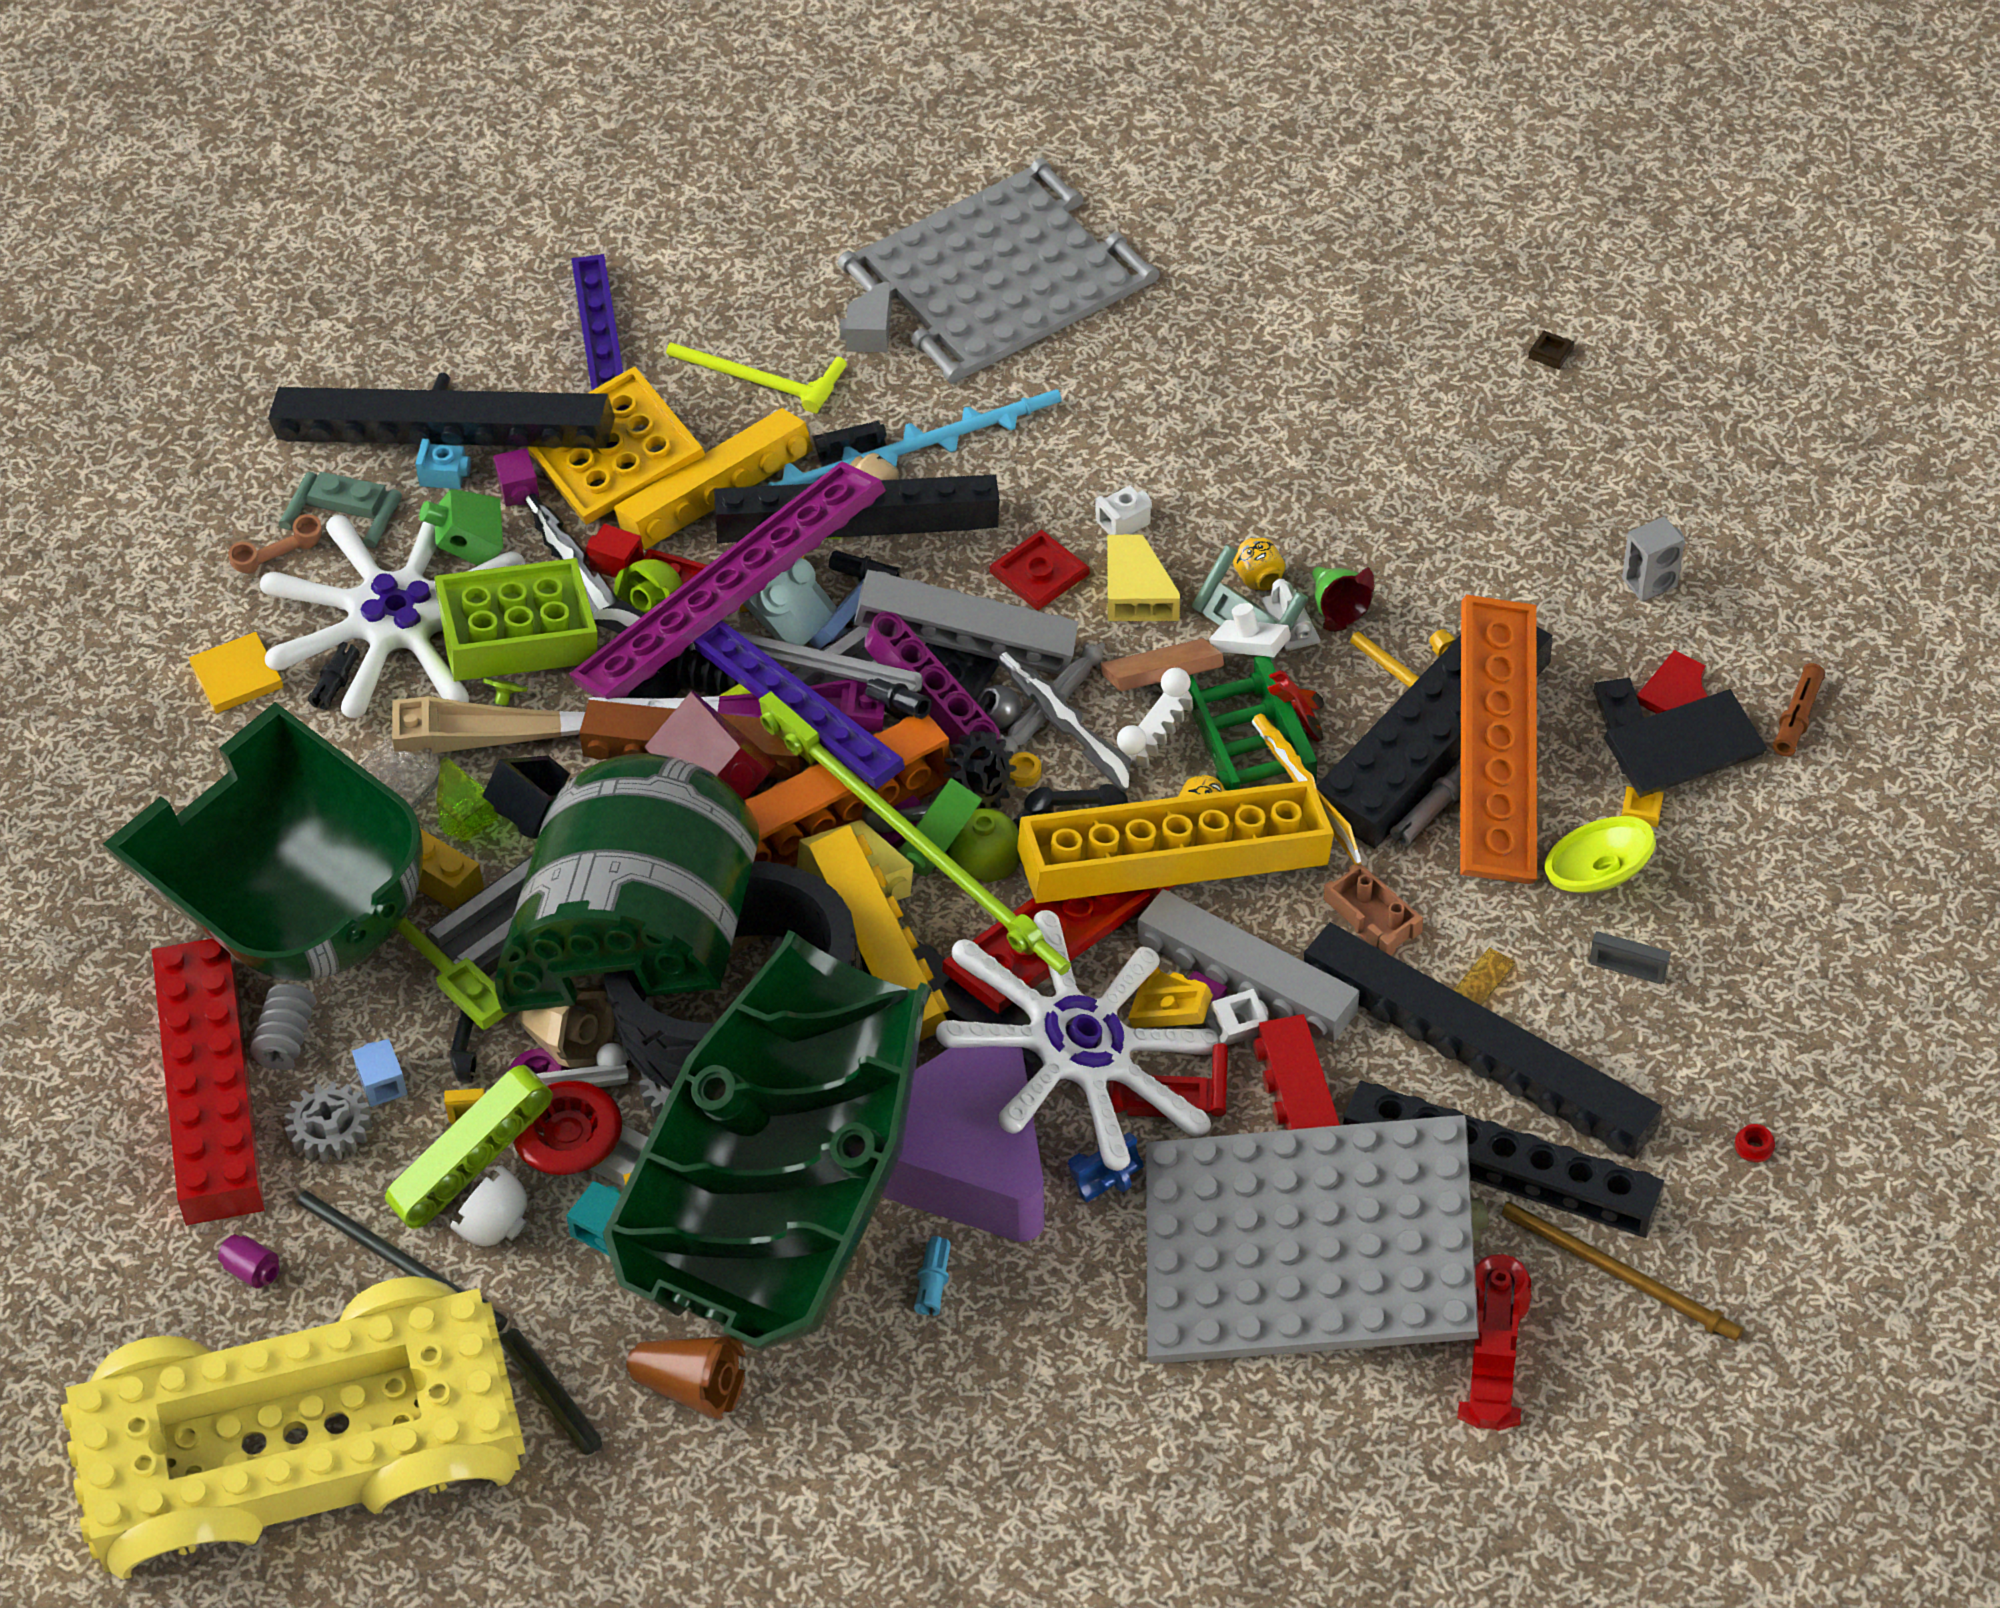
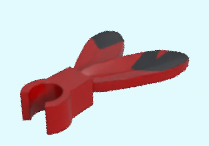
(1302, 700)

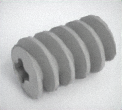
(282, 1026)

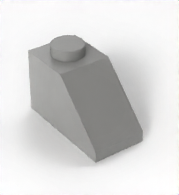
(868, 321)

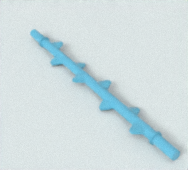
(945, 436)

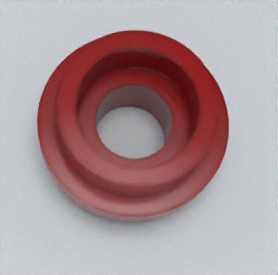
(1758, 1134)

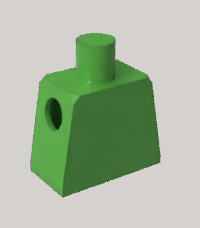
(466, 525)

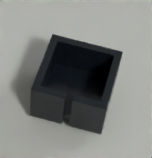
(525, 789)

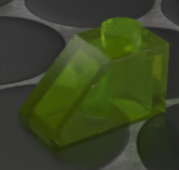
(461, 803)

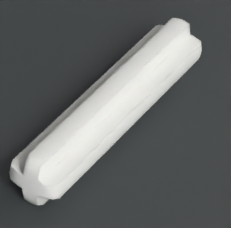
(598, 1075)

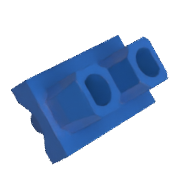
(1095, 1178)

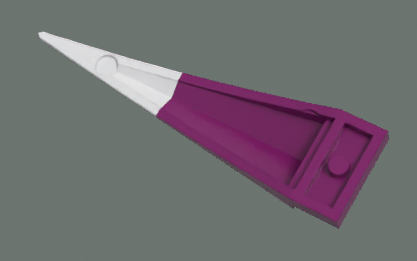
(843, 694)

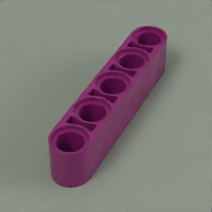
(948, 694)

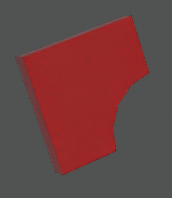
(1673, 684)

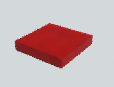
(1039, 570)

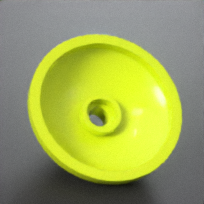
(1600, 854)

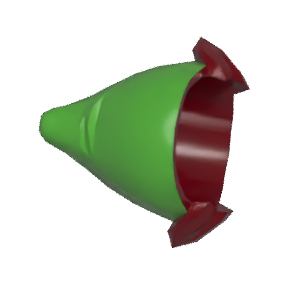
(1342, 595)

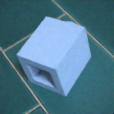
(379, 1072)

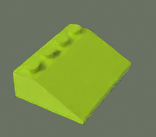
(515, 619)

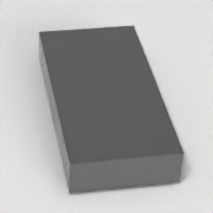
(1629, 957)

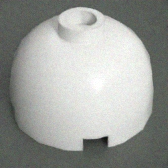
(493, 1210)

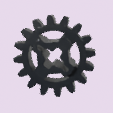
(982, 767)

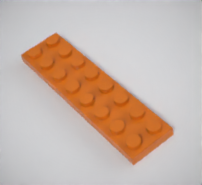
(1498, 740)

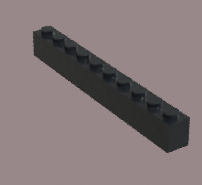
(442, 417)
(1488, 1043)

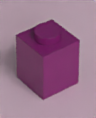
(515, 476)

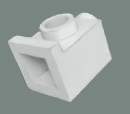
(1123, 511)
(1241, 1007)

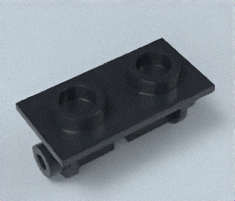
(860, 437)

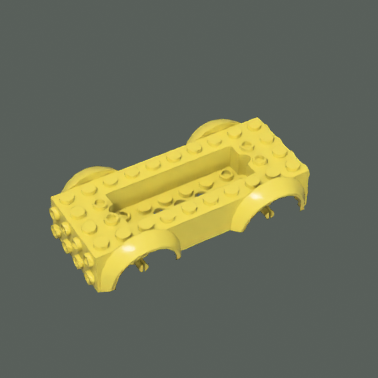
(169, 1418)

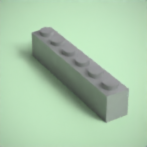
(970, 622)
(1245, 963)

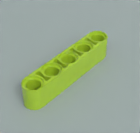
(468, 1146)

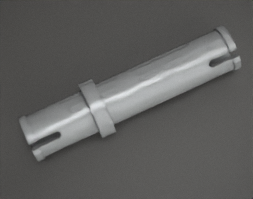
(1444, 792)

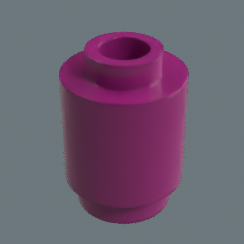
(249, 1261)

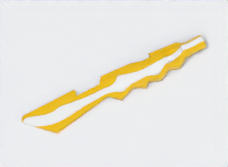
(1292, 763)

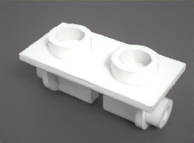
(1303, 631)

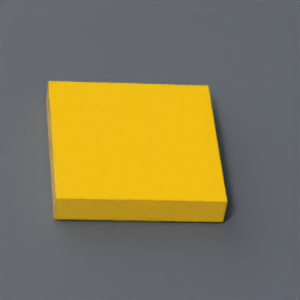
(235, 672)

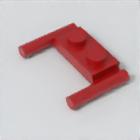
(1201, 1092)

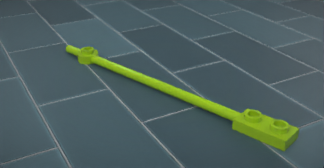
(804, 740)
(461, 981)

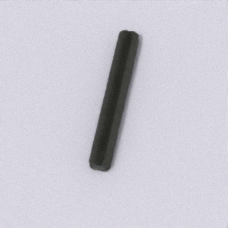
(551, 1391)

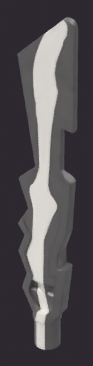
(1068, 720)

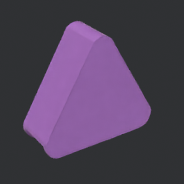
(957, 1153)

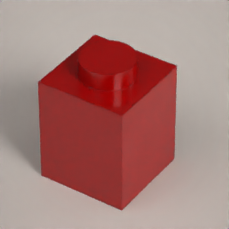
(613, 550)

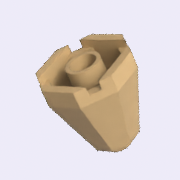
(572, 1034)

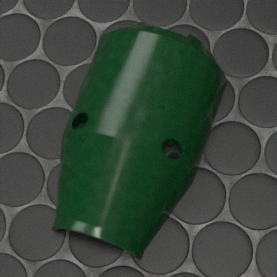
(772, 1149)

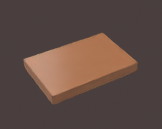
(1150, 666)

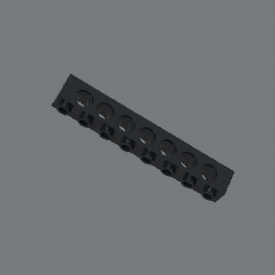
(1525, 1153)

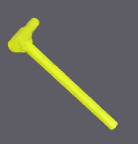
(811, 395)

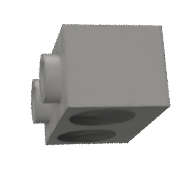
(1653, 558)

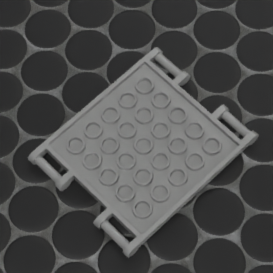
(999, 271)

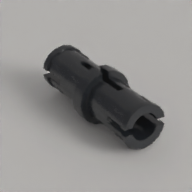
(333, 676)

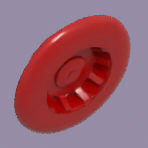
(571, 1139)

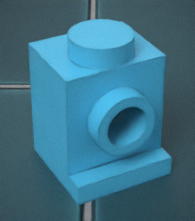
(442, 465)

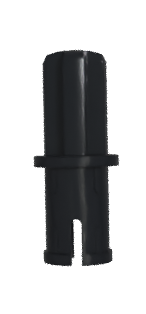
(858, 566)
(898, 697)

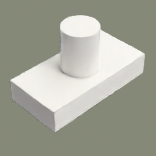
(1248, 636)

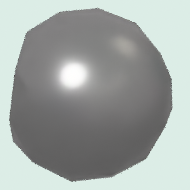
(1000, 705)

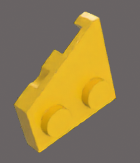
(1169, 1001)

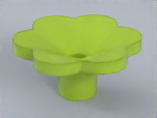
(504, 689)

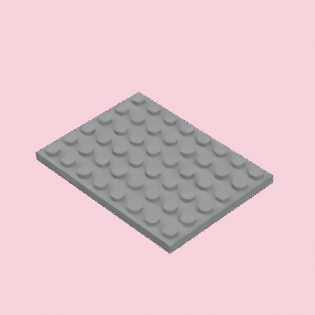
(1310, 1240)

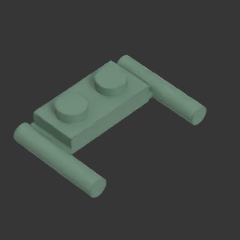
(345, 496)
(1219, 599)

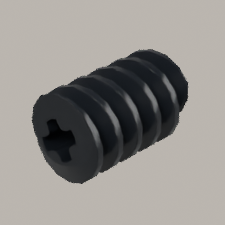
(702, 674)

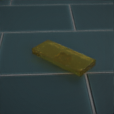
(1485, 976)

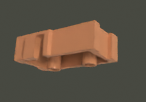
(1373, 909)

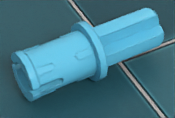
(932, 1276)

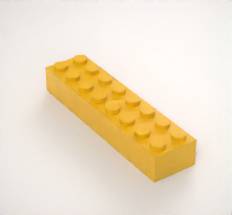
(1174, 841)

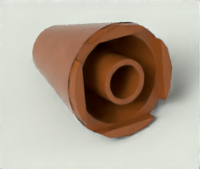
(691, 1371)

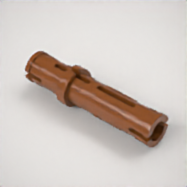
(1795, 719)

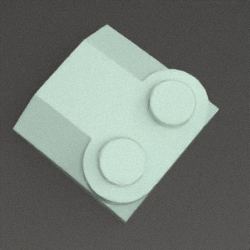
(792, 605)

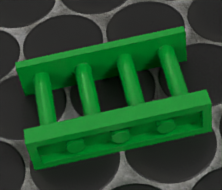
(1271, 706)

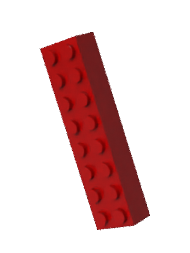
(207, 1082)

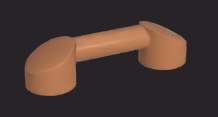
(306, 535)

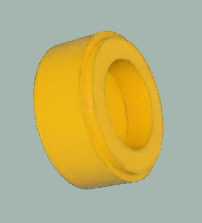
(1028, 769)

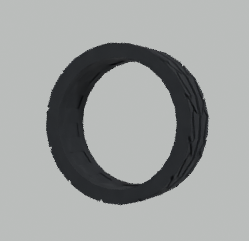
(773, 903)

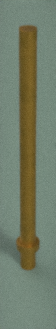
(1711, 1319)

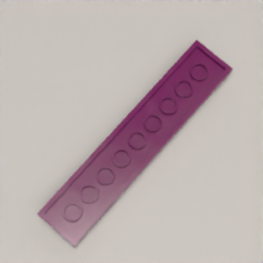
(727, 582)

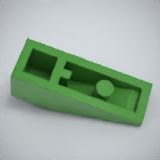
(942, 823)

